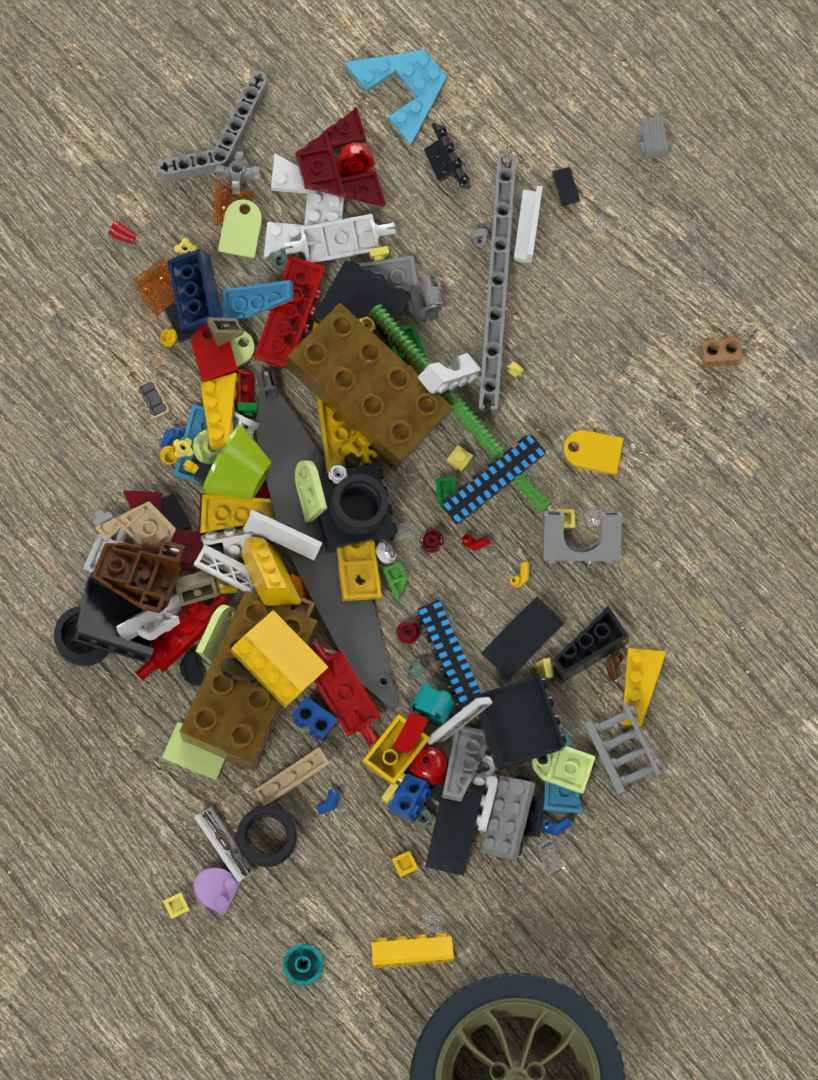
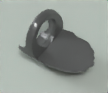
(419, 307)

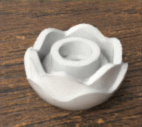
(385, 552)

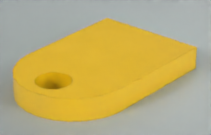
(595, 453)

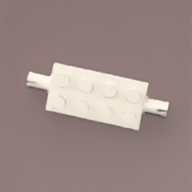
(339, 238)

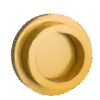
(168, 337)
(167, 455)

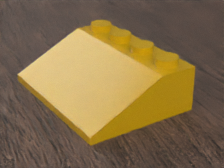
(278, 658)

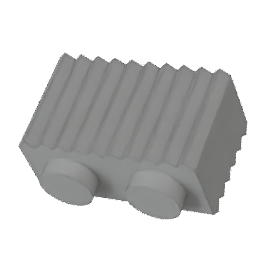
(653, 137)

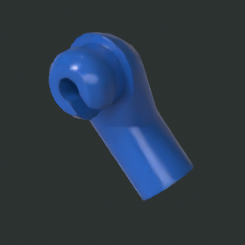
(171, 435)
(331, 802)
(555, 828)

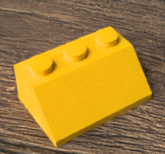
(386, 760)

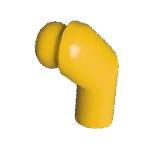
(523, 577)

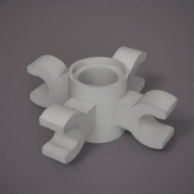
(237, 172)

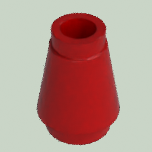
(122, 233)

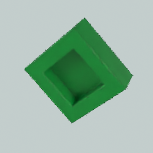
(248, 409)

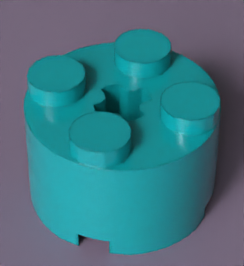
(432, 704)
(306, 954)

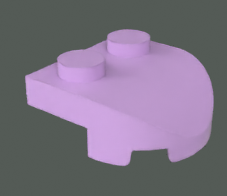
(215, 888)

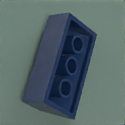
(194, 289)

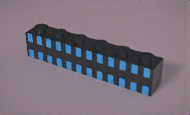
(494, 479)
(448, 652)

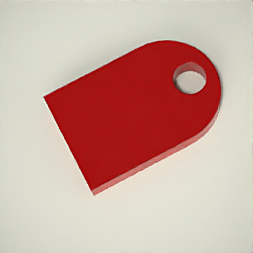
(211, 359)

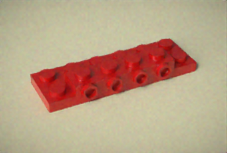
(290, 320)

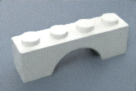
(439, 378)

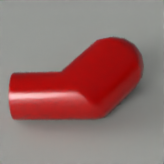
(473, 544)

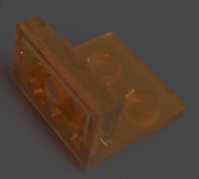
(224, 198)
(156, 287)

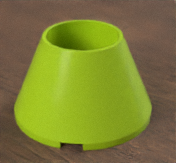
(238, 468)

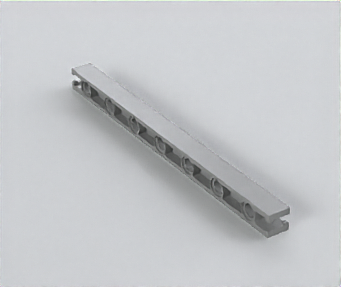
(497, 293)

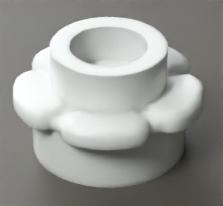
(337, 469)

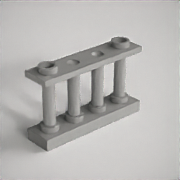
(604, 747)

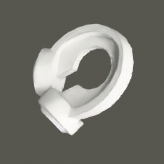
(479, 779)

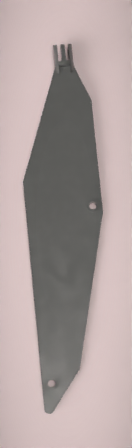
(350, 623)

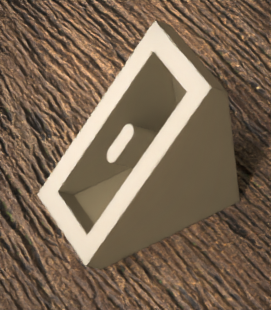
(224, 329)

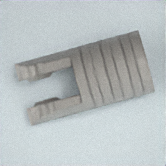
(432, 294)

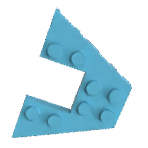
(418, 74)

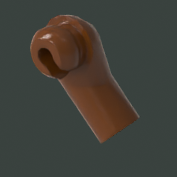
(612, 664)

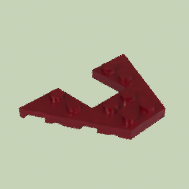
(320, 169)
(190, 539)

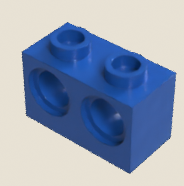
(318, 715)
(406, 797)

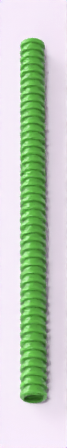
(458, 407)

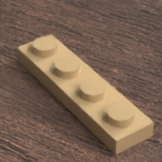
(292, 777)

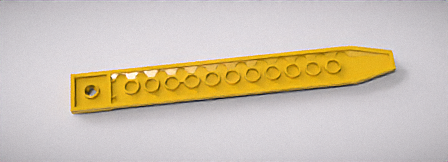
(359, 558)

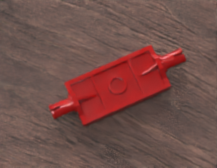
(174, 643)
(346, 695)

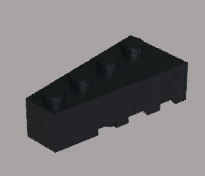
(590, 646)

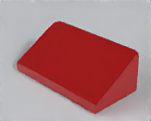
(244, 388)
(410, 734)

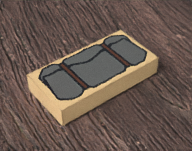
(153, 400)

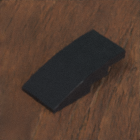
(523, 638)
(453, 833)

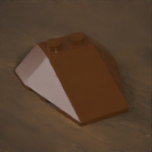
(141, 572)

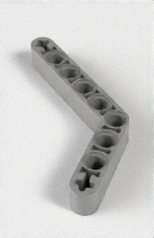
(227, 135)

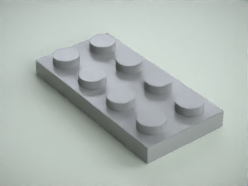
(508, 818)

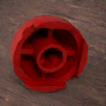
(355, 159)
(430, 765)

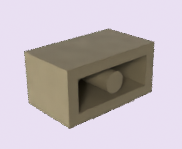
(196, 587)

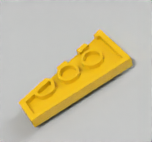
(219, 408)
(230, 512)
(640, 680)

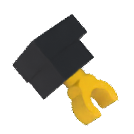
(200, 473)

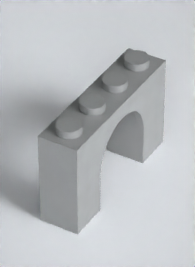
(605, 549)

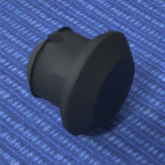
(351, 461)

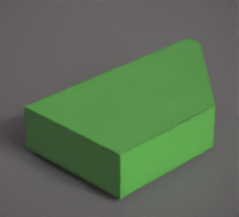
(396, 579)

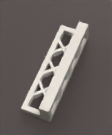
(527, 225)
(283, 535)
(226, 564)

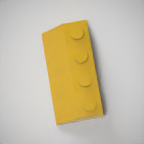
(268, 573)
(412, 951)

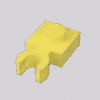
(391, 791)

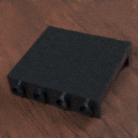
(360, 293)
(356, 505)
(98, 622)
(520, 723)

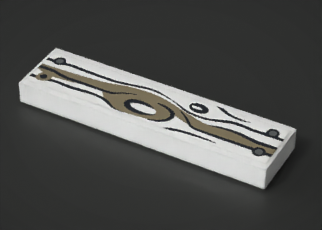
(459, 720)
(224, 844)

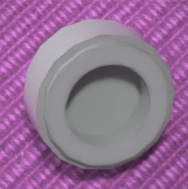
(479, 234)

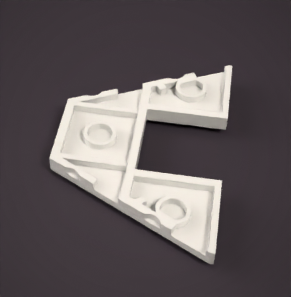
(319, 206)

